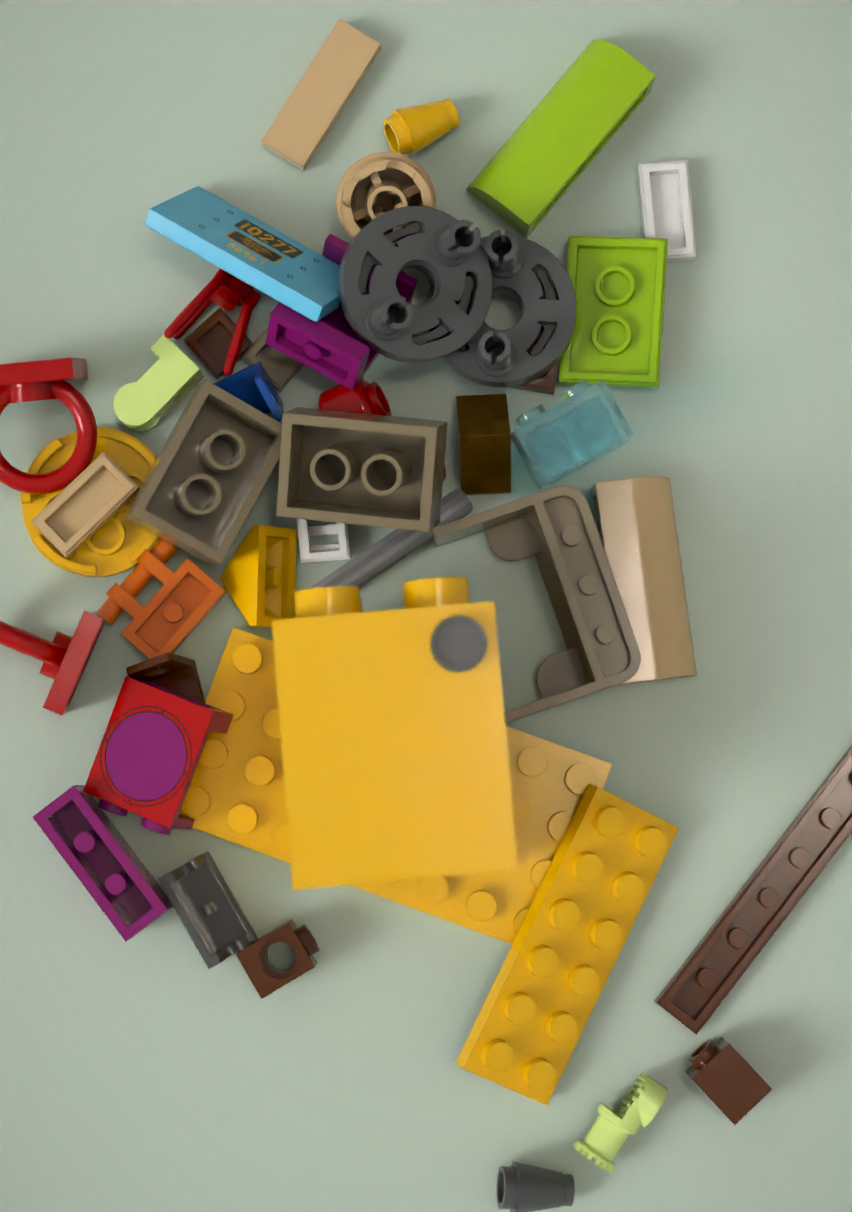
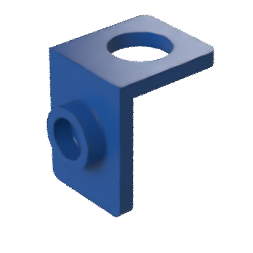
(255, 389)

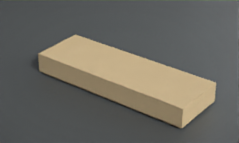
(321, 94)

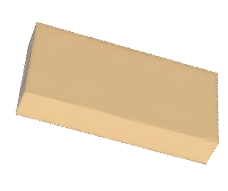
(85, 505)

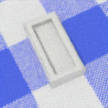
(668, 207)

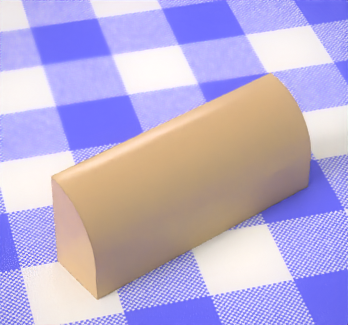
(644, 554)

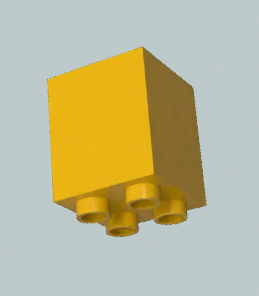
(385, 749)

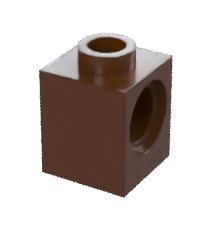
(262, 973)
(727, 1078)

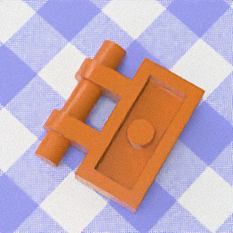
(172, 611)

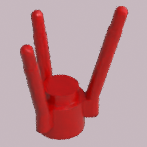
(227, 293)

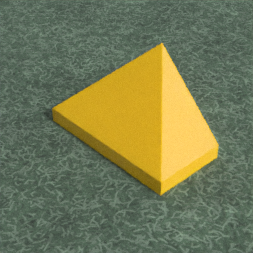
(263, 575)

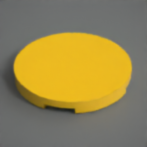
(117, 542)

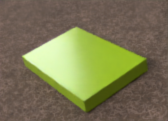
(618, 311)

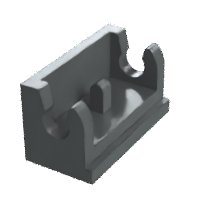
(208, 909)

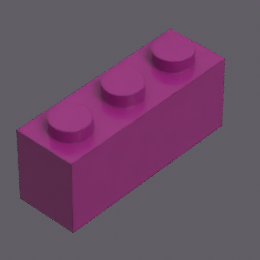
(103, 861)

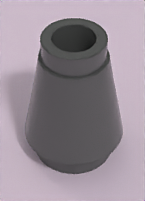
(533, 1188)

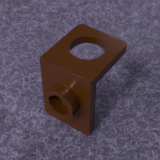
(173, 673)

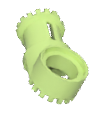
(614, 1127)

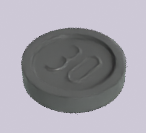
(458, 643)

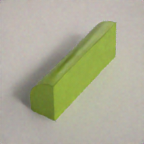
(562, 135)

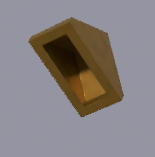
(484, 444)

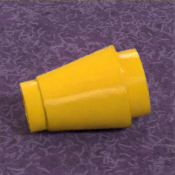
(419, 126)

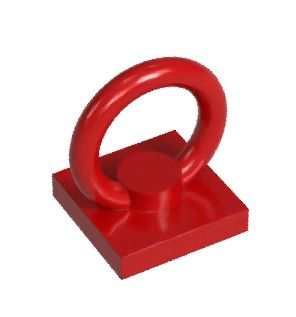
(47, 381)
(62, 658)

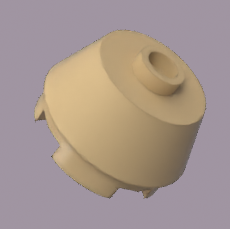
(380, 185)

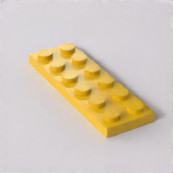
(567, 945)

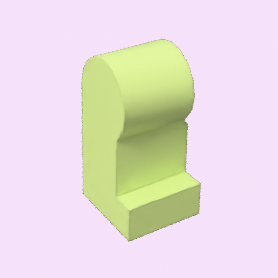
(159, 390)

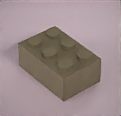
(361, 469)
(208, 474)

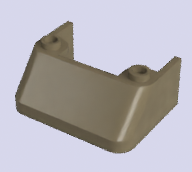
(580, 585)

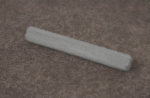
(394, 547)

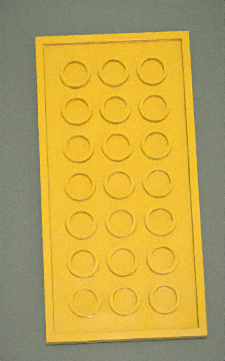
(242, 798)

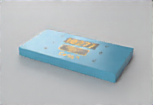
(249, 251)

